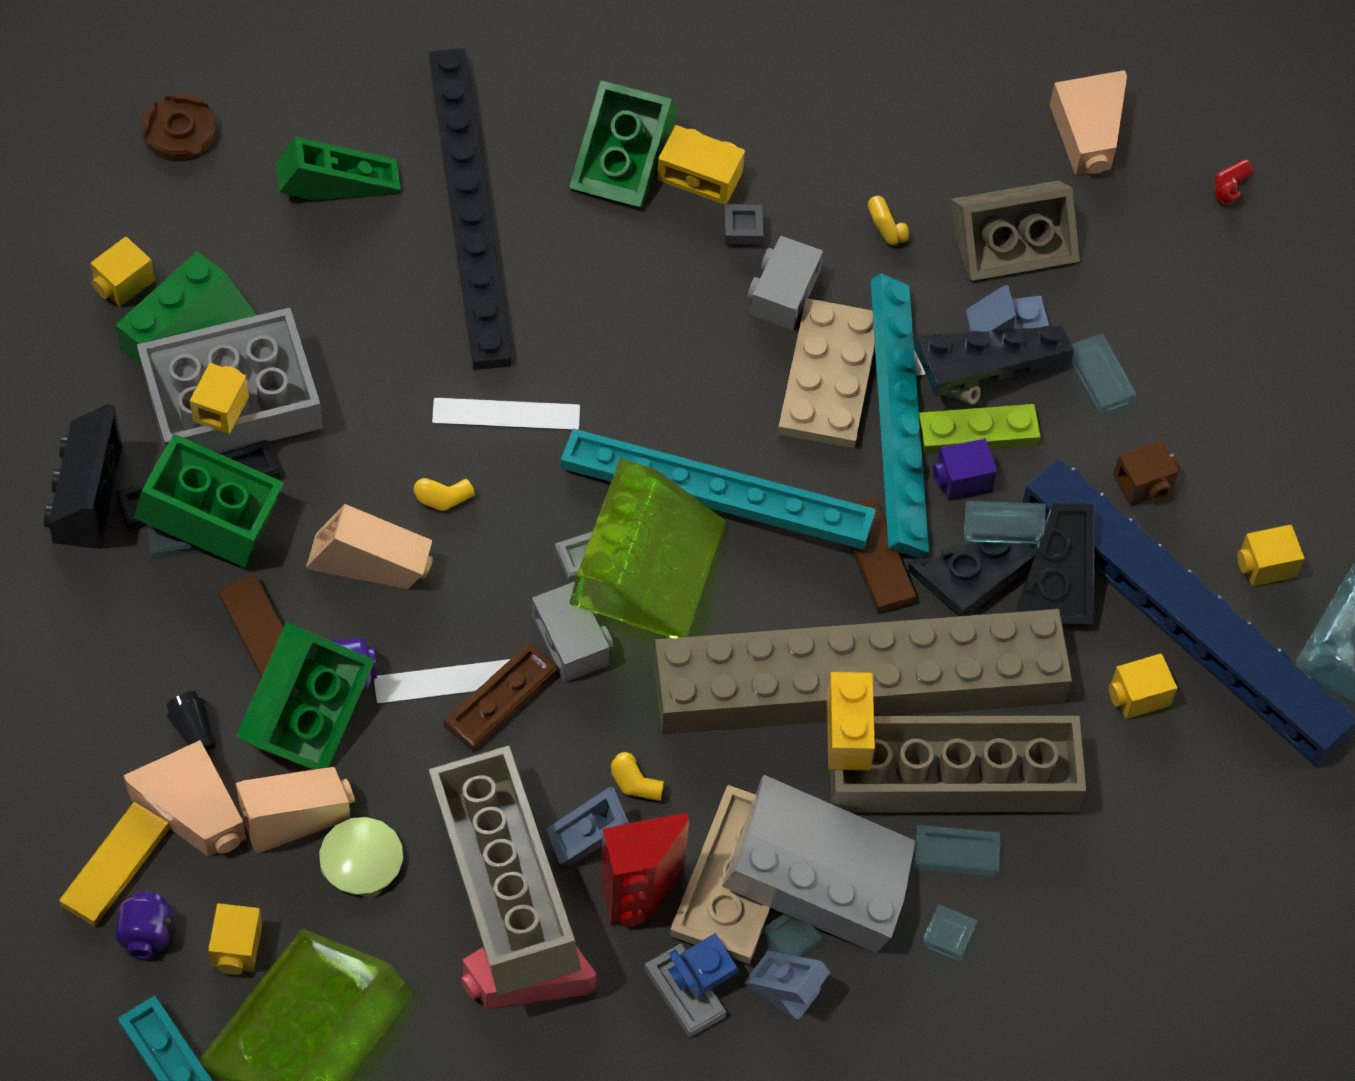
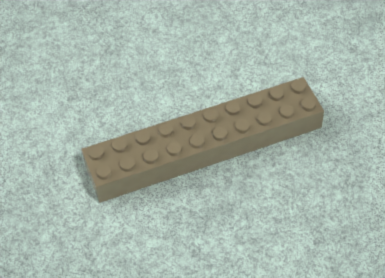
(914, 666)

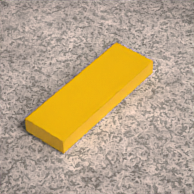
(114, 864)

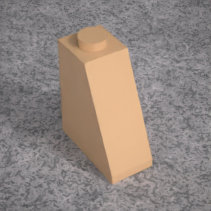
(1089, 119)
(369, 550)
(190, 797)
(292, 805)

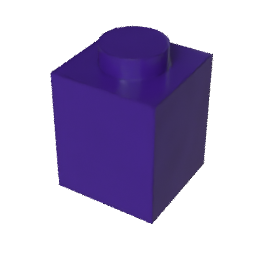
(965, 469)

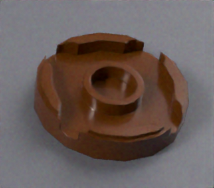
(179, 127)

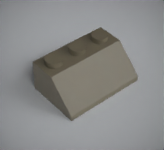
(1016, 229)

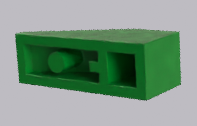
(334, 172)

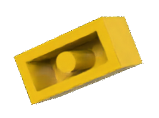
(700, 164)
(850, 721)

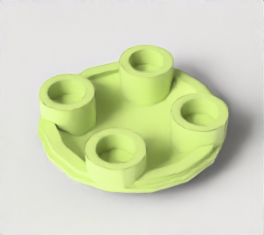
(361, 856)

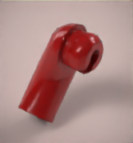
(1227, 181)

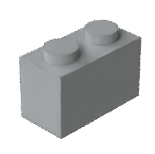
(785, 283)
(571, 633)

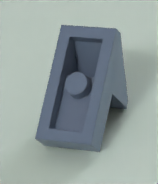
(1002, 312)
(582, 829)
(788, 981)

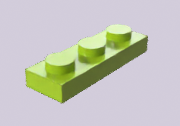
(999, 425)

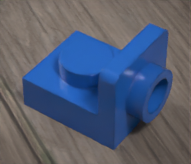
(702, 966)

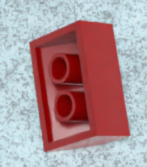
(641, 866)

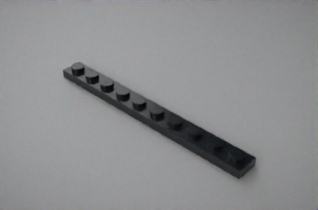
(469, 210)

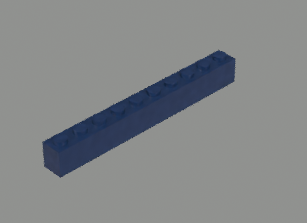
(1202, 621)

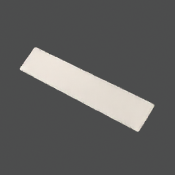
(506, 413)
(434, 681)

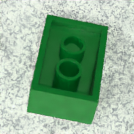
(623, 143)

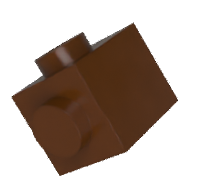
(1146, 473)

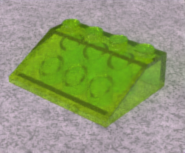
(648, 553)
(309, 1016)

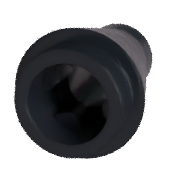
(191, 719)

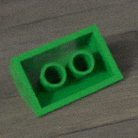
(187, 301)
(208, 500)
(305, 698)

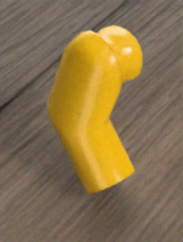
(883, 220)
(441, 496)
(631, 780)

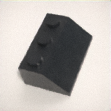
(85, 479)

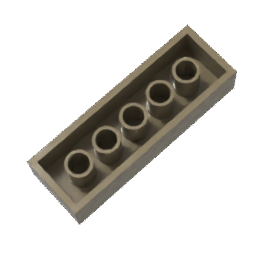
(967, 766)
(504, 871)

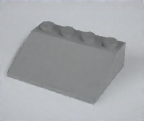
(264, 349)
(821, 865)

